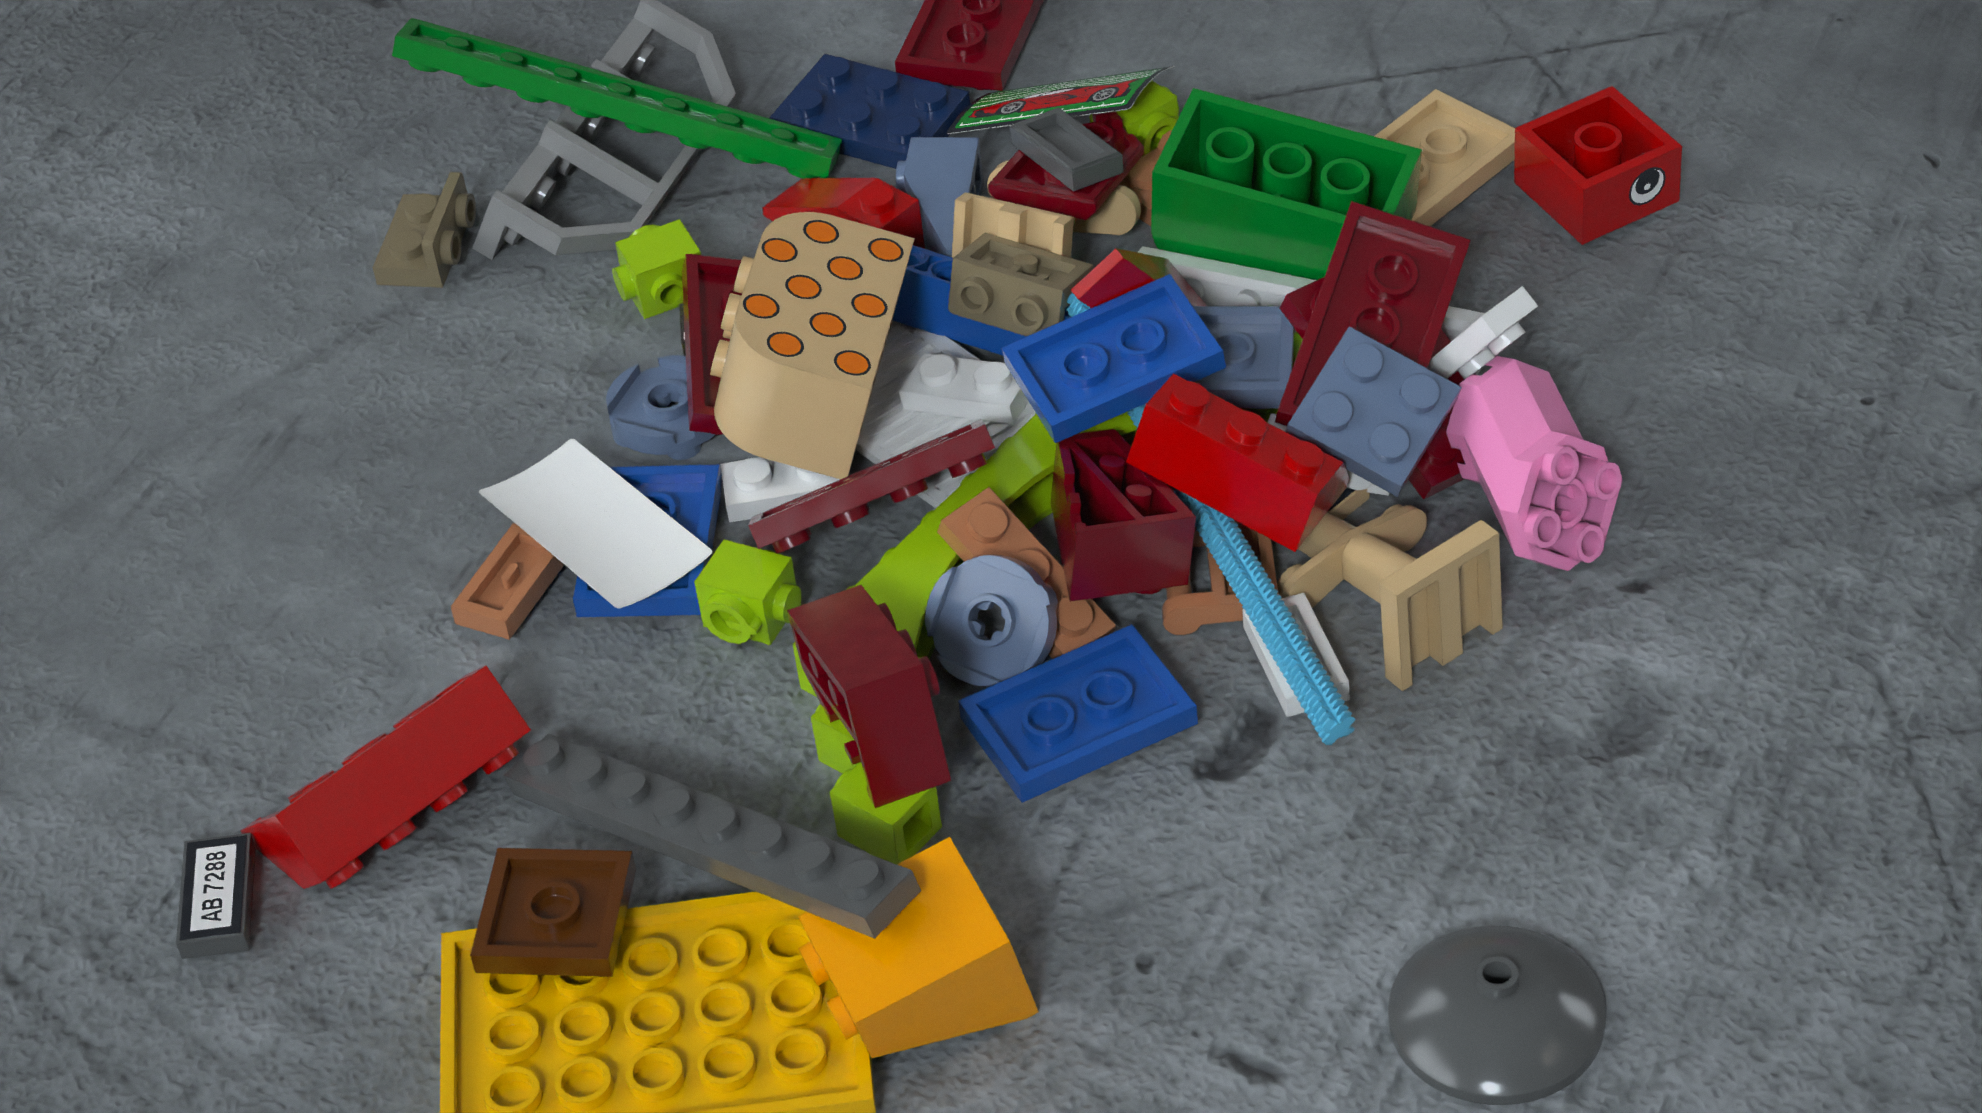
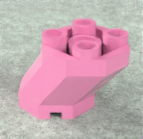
(1534, 466)

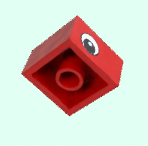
(1597, 164)

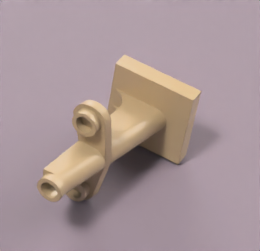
(1038, 227)
(1422, 600)

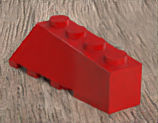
(391, 782)

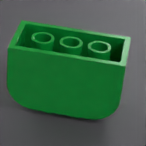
(1270, 185)

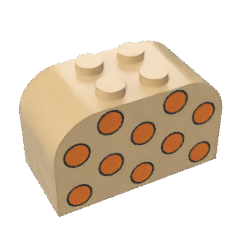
(807, 339)

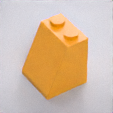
(930, 972)

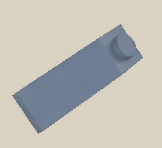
(936, 175)

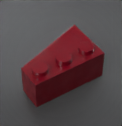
(1116, 522)
(876, 688)

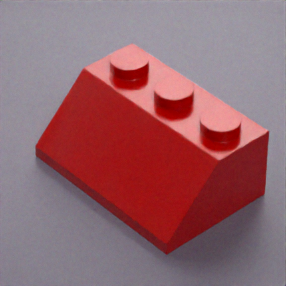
(1236, 462)

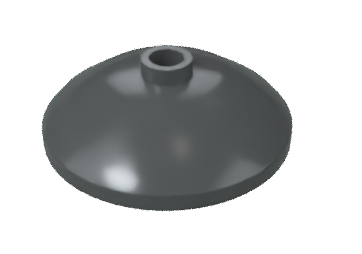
(1503, 1038)

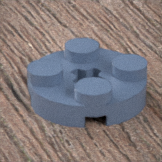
(637, 416)
(959, 637)

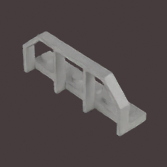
(563, 146)

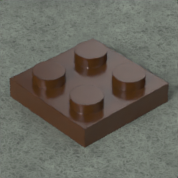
(554, 912)

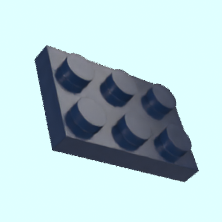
(870, 108)

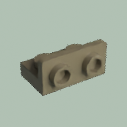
(426, 236)
(1012, 284)

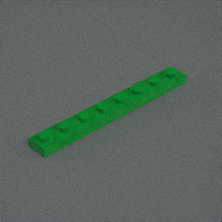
(600, 94)

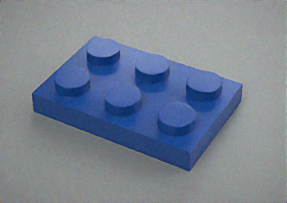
(1112, 357)
(692, 499)
(1077, 713)

